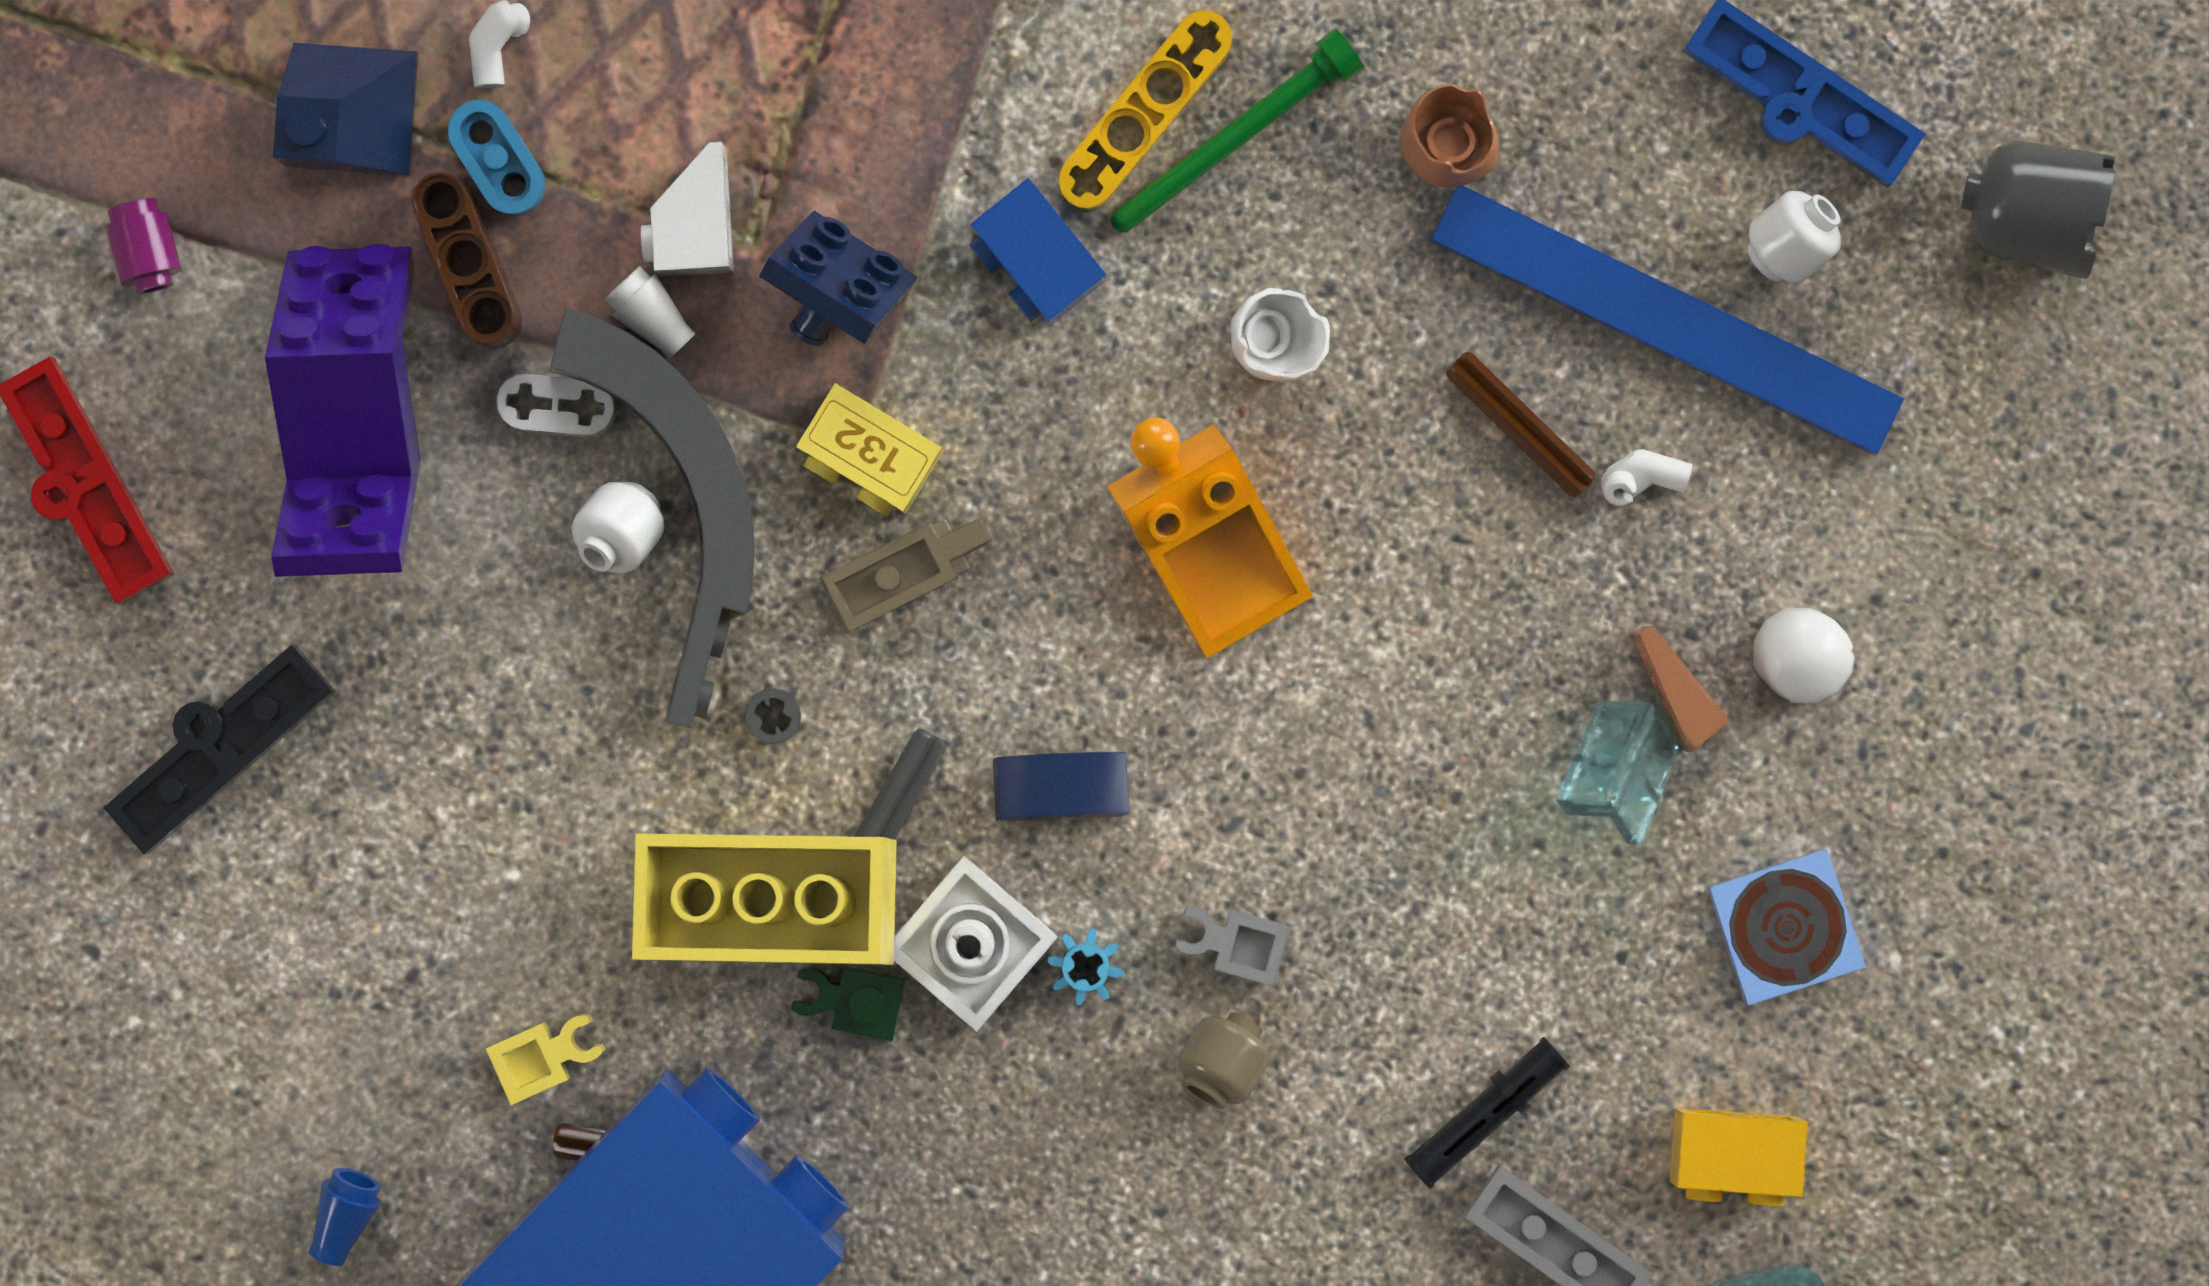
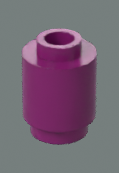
(142, 245)

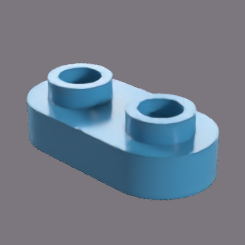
(498, 159)

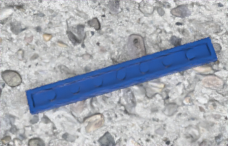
(1667, 319)

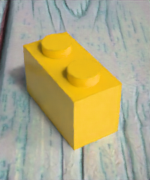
(1738, 1154)

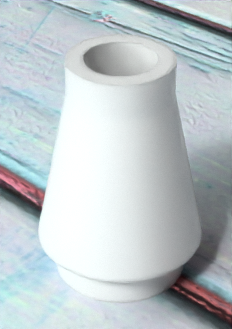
(649, 311)

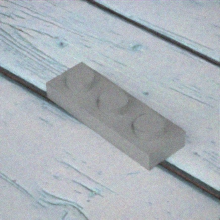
(1550, 1236)

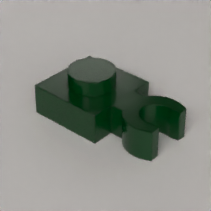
(862, 1002)

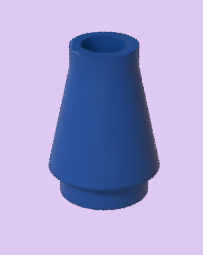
(343, 1212)

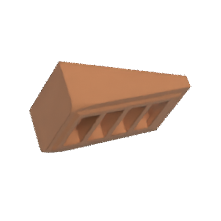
(1685, 701)

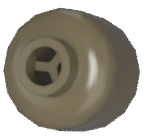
(1223, 1060)

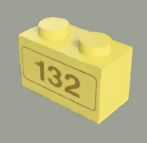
(869, 450)

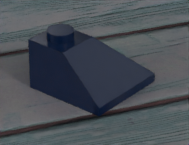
(346, 109)

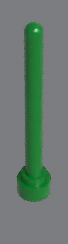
(1330, 62)

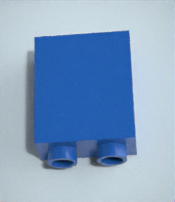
(674, 1204)

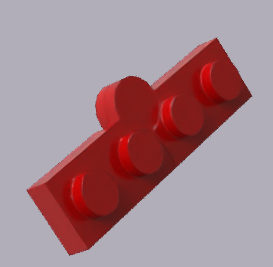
(83, 481)

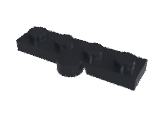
(218, 747)

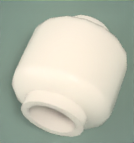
(1794, 237)
(618, 527)

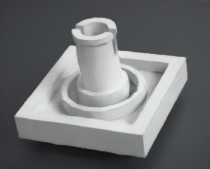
(971, 943)

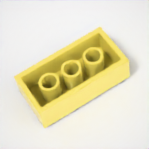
(764, 899)

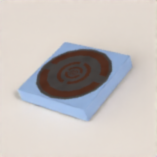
(1786, 927)

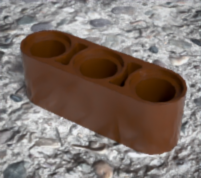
(445, 239)

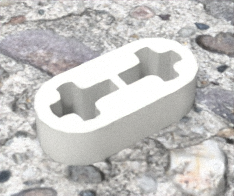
(554, 421)

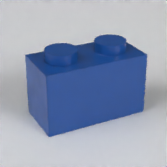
(1036, 253)

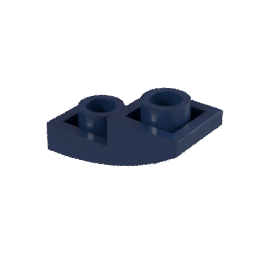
(1060, 786)

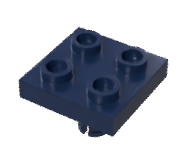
(836, 280)

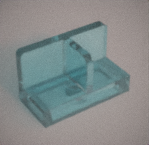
(1620, 767)

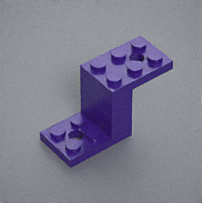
(343, 411)

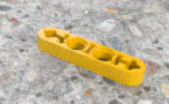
(1150, 115)

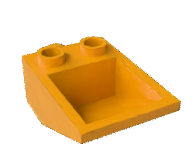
(1207, 534)

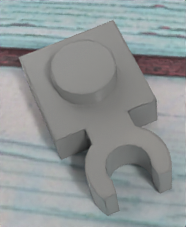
(1245, 945)

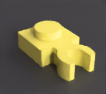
(536, 1060)

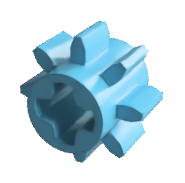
(1082, 983)

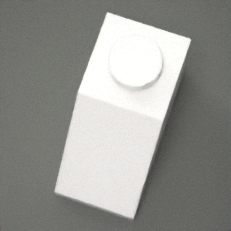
(693, 220)

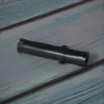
(1487, 1112)

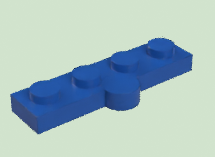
(1802, 94)

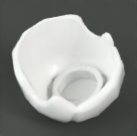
(1279, 335)
(1803, 655)

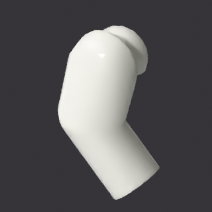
(490, 36)
(1641, 470)

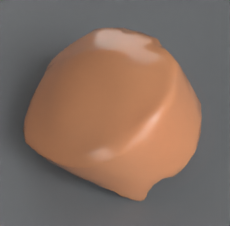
(1450, 137)

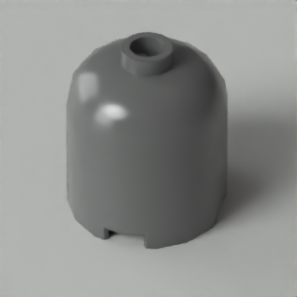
(2040, 205)

